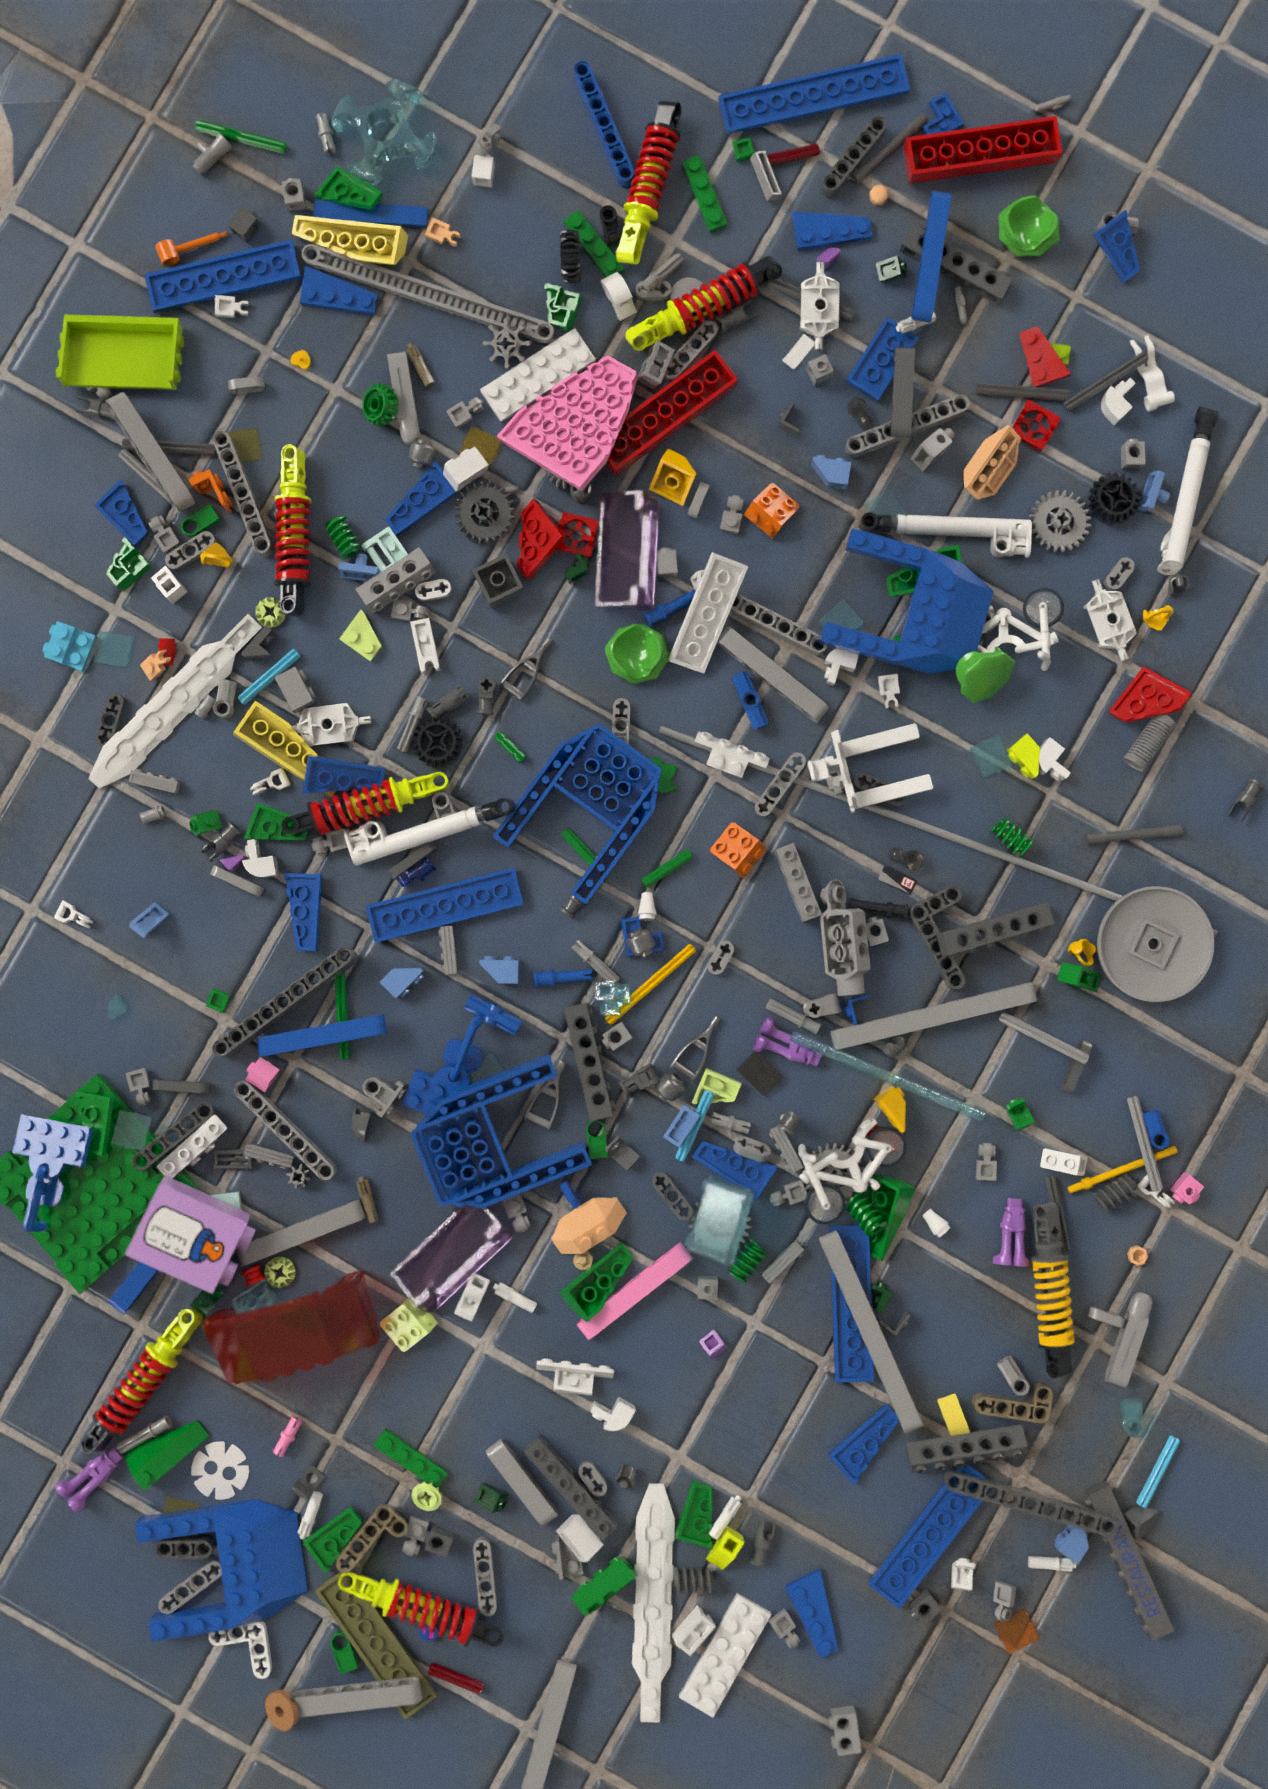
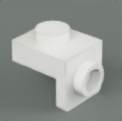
(962, 1574)

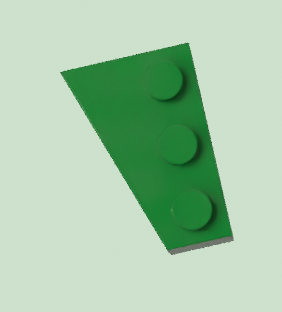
(604, 1585)

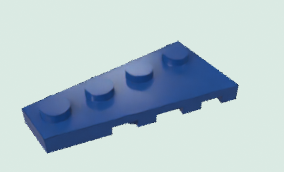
(823, 230)
(332, 293)
(421, 499)
(333, 775)
(305, 903)
(734, 1166)
(863, 1443)
(812, 1606)

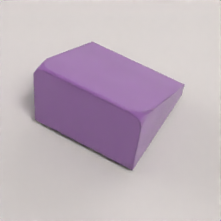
(829, 257)
(233, 863)
(713, 1344)

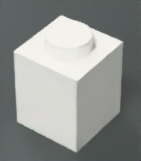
(483, 170)

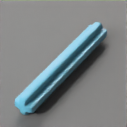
(268, 677)
(701, 1109)
(1158, 1472)

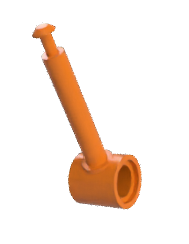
(170, 253)

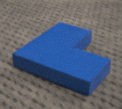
(946, 116)
(634, 923)
(569, 1193)

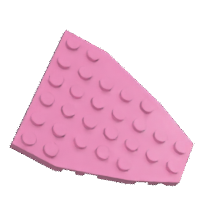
(575, 423)

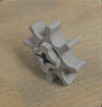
(507, 335)

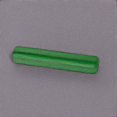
(579, 846)
(667, 868)

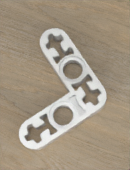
(254, 1638)

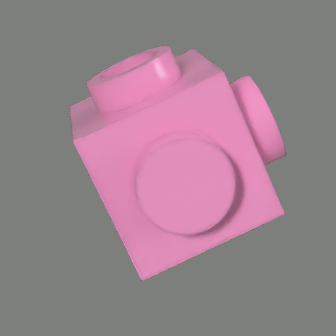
(262, 1074)
(1186, 1189)

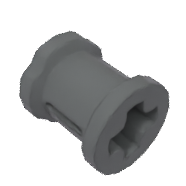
(571, 906)

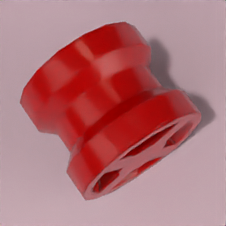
(253, 1275)

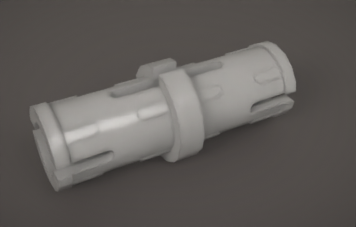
(326, 133)
(730, 1123)

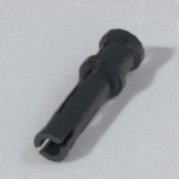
(889, 909)

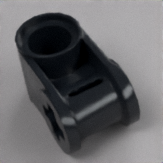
(611, 228)

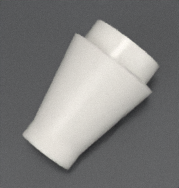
(647, 908)
(936, 1223)

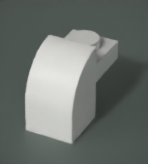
(619, 295)
(1113, 403)
(169, 585)
(839, 659)
(1049, 753)
(258, 866)
(472, 1296)
(617, 1417)

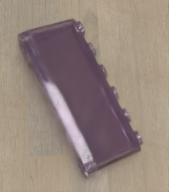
(626, 550)
(451, 1255)

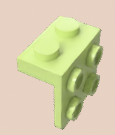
(408, 1325)

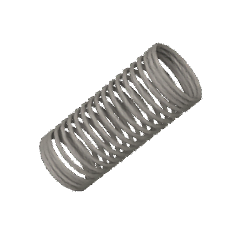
(1137, 762)

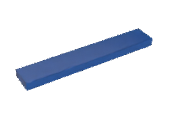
(382, 214)

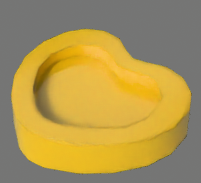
(301, 359)

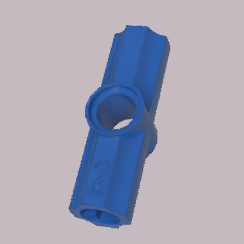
(754, 712)
(493, 1015)

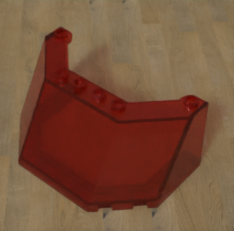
(294, 1332)

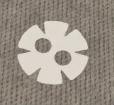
(208, 1482)

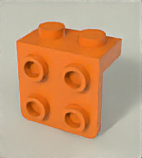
(206, 481)
(771, 510)
(738, 849)

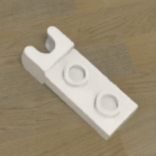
(424, 644)

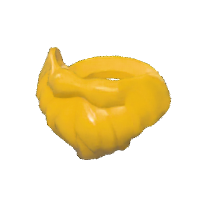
(216, 556)
(1158, 618)
(1085, 946)

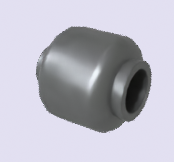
(421, 453)
(640, 942)
(670, 1086)

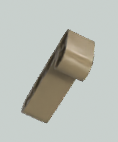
(1012, 1403)
(368, 1539)

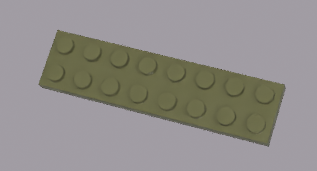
(373, 1639)

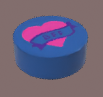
(426, 1635)

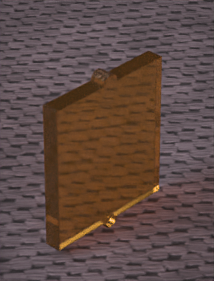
(1016, 1631)

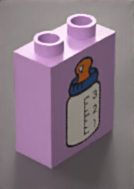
(191, 1235)

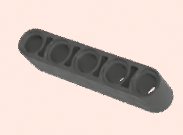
(858, 149)
(902, 392)
(163, 1138)

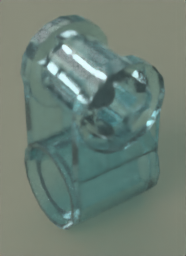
(1131, 1413)

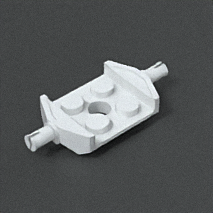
(817, 321)
(1108, 634)
(343, 724)

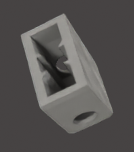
(932, 448)

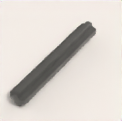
(1054, 1196)

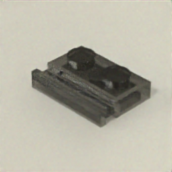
(759, 1073)

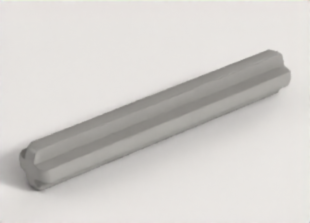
(139, 468)

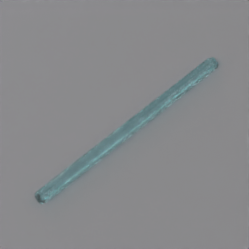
(887, 1076)

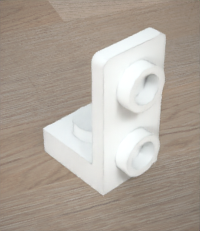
(1064, 1162)

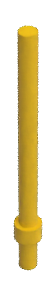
(1087, 1183)

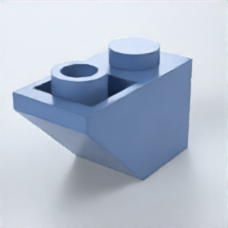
(832, 472)
(502, 970)
(400, 980)
(1072, 1543)

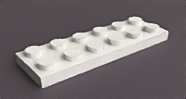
(537, 375)
(708, 612)
(725, 1654)

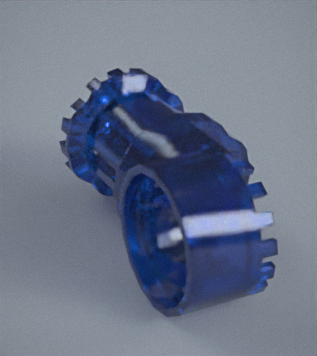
(420, 871)

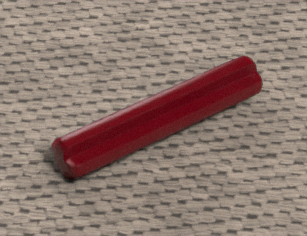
(793, 154)
(456, 1678)

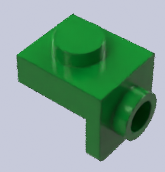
(205, 822)
(1019, 1114)

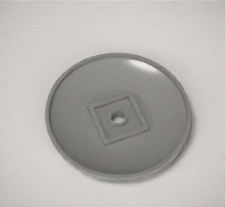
(1182, 949)

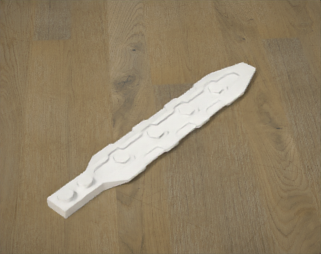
(171, 705)
(653, 1597)

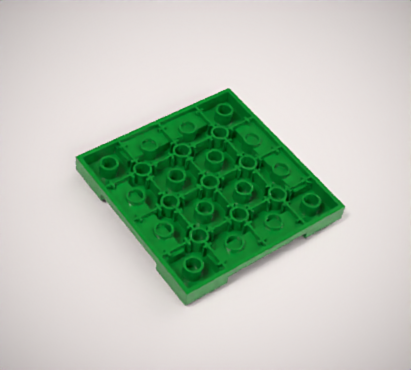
(98, 1203)

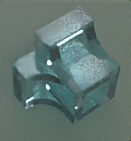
(611, 997)

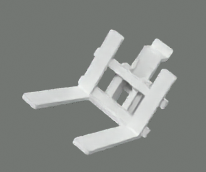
(822, 768)

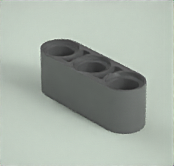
(194, 1542)

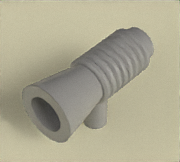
(211, 155)

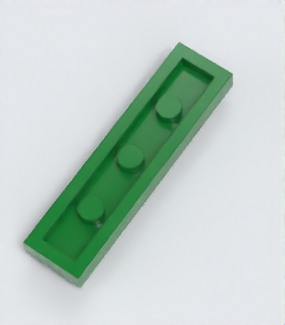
(704, 193)
(593, 245)
(410, 1458)

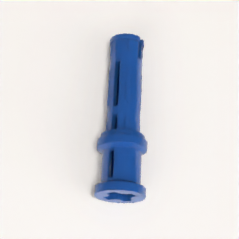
(662, 612)
(552, 977)

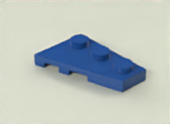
(1118, 246)
(122, 513)

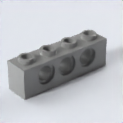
(398, 572)
(797, 882)

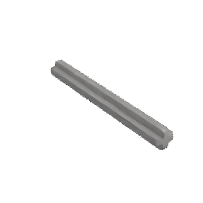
(1044, 1038)
(1144, 1143)

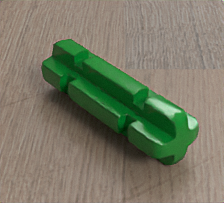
(509, 746)

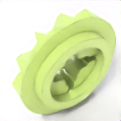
(269, 620)
(288, 1270)
(424, 1502)

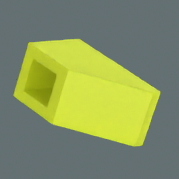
(1027, 756)
(725, 1548)

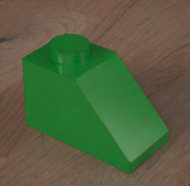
(1079, 977)

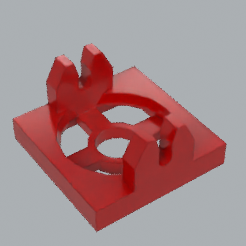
(1052, 418)
(586, 551)

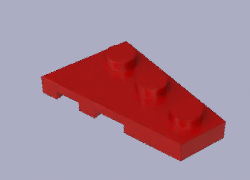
(1041, 358)

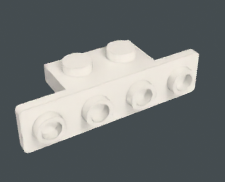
(728, 756)
(189, 1151)
(574, 1378)

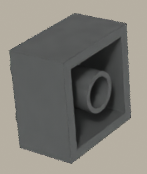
(498, 580)

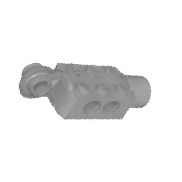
(844, 940)

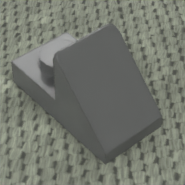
(255, 648)

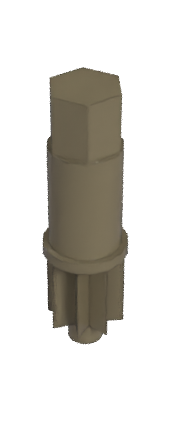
(419, 364)
(365, 1194)

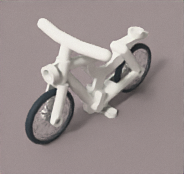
(1041, 609)
(825, 1201)

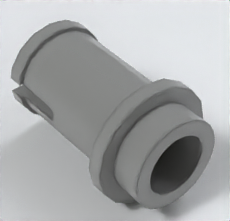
(205, 707)
(153, 814)

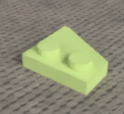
(362, 637)
(723, 1087)

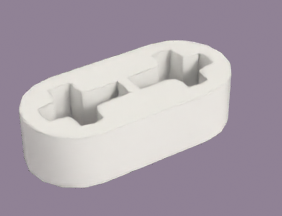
(432, 585)

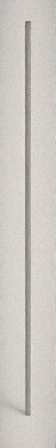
(918, 824)

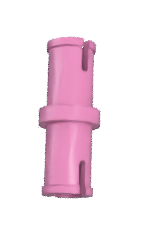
(287, 1436)

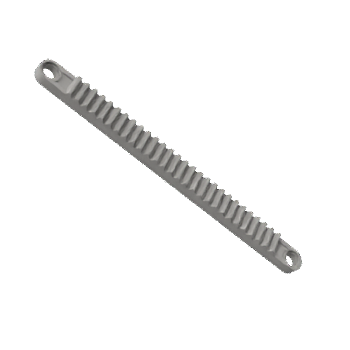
(425, 293)

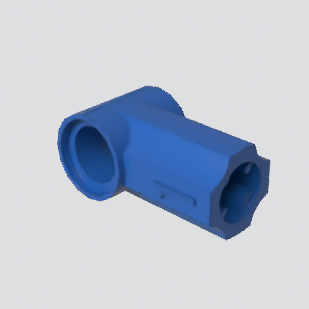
(1155, 1127)

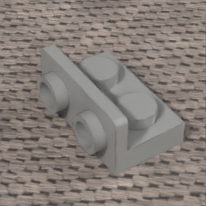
(567, 1562)

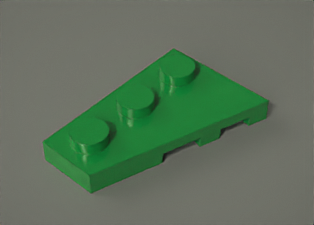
(348, 190)
(267, 825)
(96, 1114)
(696, 1516)
(332, 1537)

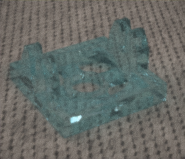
(248, 1296)

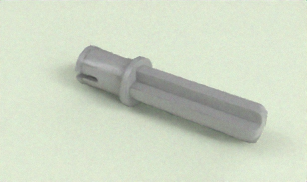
(655, 278)
(412, 724)
(594, 962)
(793, 1016)
(150, 1431)

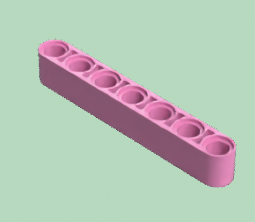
(636, 1289)

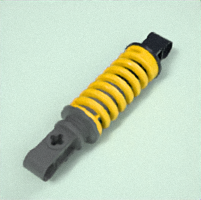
(1054, 1291)

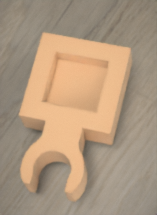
(440, 231)
(153, 664)

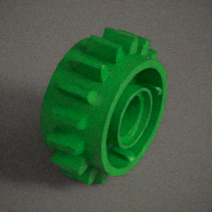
(380, 404)

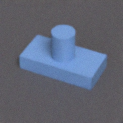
(1153, 492)
(359, 570)
(149, 920)
(681, 1125)

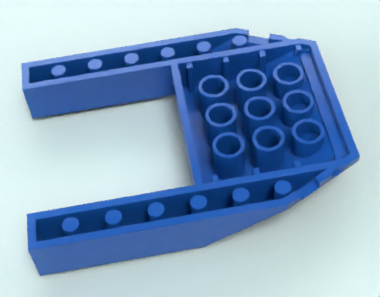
(942, 616)
(604, 780)
(465, 1153)
(257, 1558)

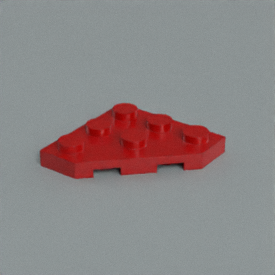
(537, 539)
(1149, 697)

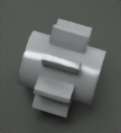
(297, 1171)

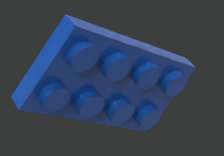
(876, 364)

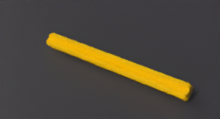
(652, 982)

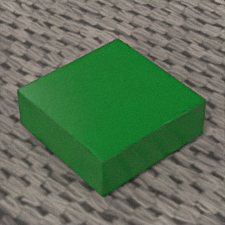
(743, 149)
(218, 1000)

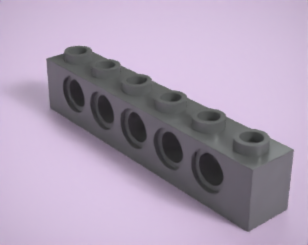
(961, 274)
(949, 939)
(595, 1110)
(1012, 1434)
(571, 1487)

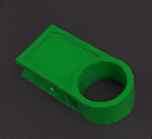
(205, 519)
(597, 1144)
(344, 1656)

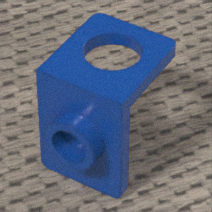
(850, 1011)

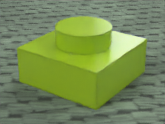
(1062, 351)

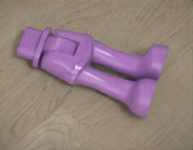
(792, 1053)
(1013, 1221)
(99, 1469)

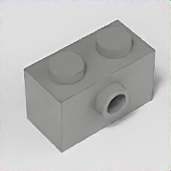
(295, 689)

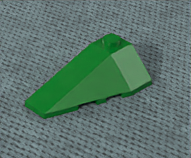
(904, 581)
(892, 1203)
(592, 1287)
(158, 1455)

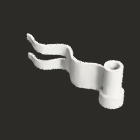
(1153, 379)

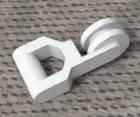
(258, 787)
(85, 920)
(1165, 1201)

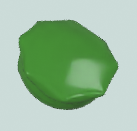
(1028, 227)
(637, 653)
(984, 673)

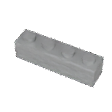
(765, 175)
(157, 782)
(449, 951)
(784, 1145)
(264, 1154)
(785, 1259)

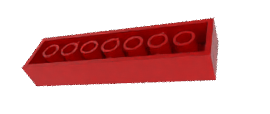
(982, 150)
(671, 410)

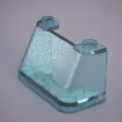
(720, 1220)

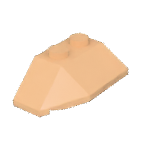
(992, 463)
(588, 1225)

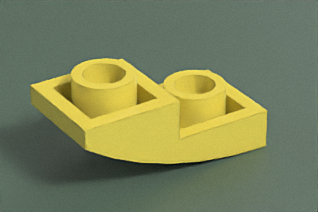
(953, 1415)

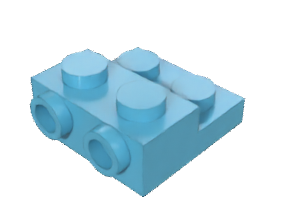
(69, 646)

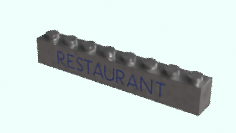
(1130, 1564)

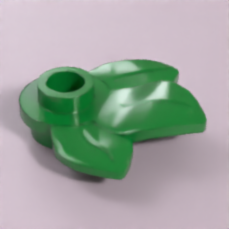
(666, 775)

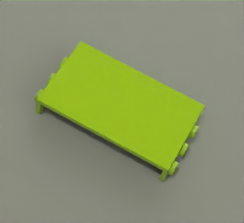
(120, 352)

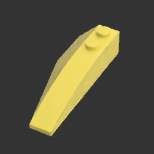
(354, 239)
(275, 740)

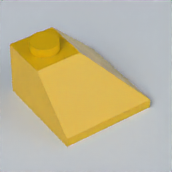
(673, 477)
(893, 1106)

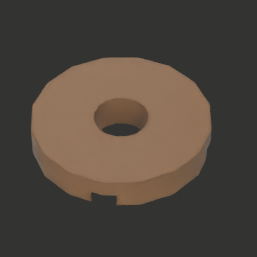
(281, 1719)

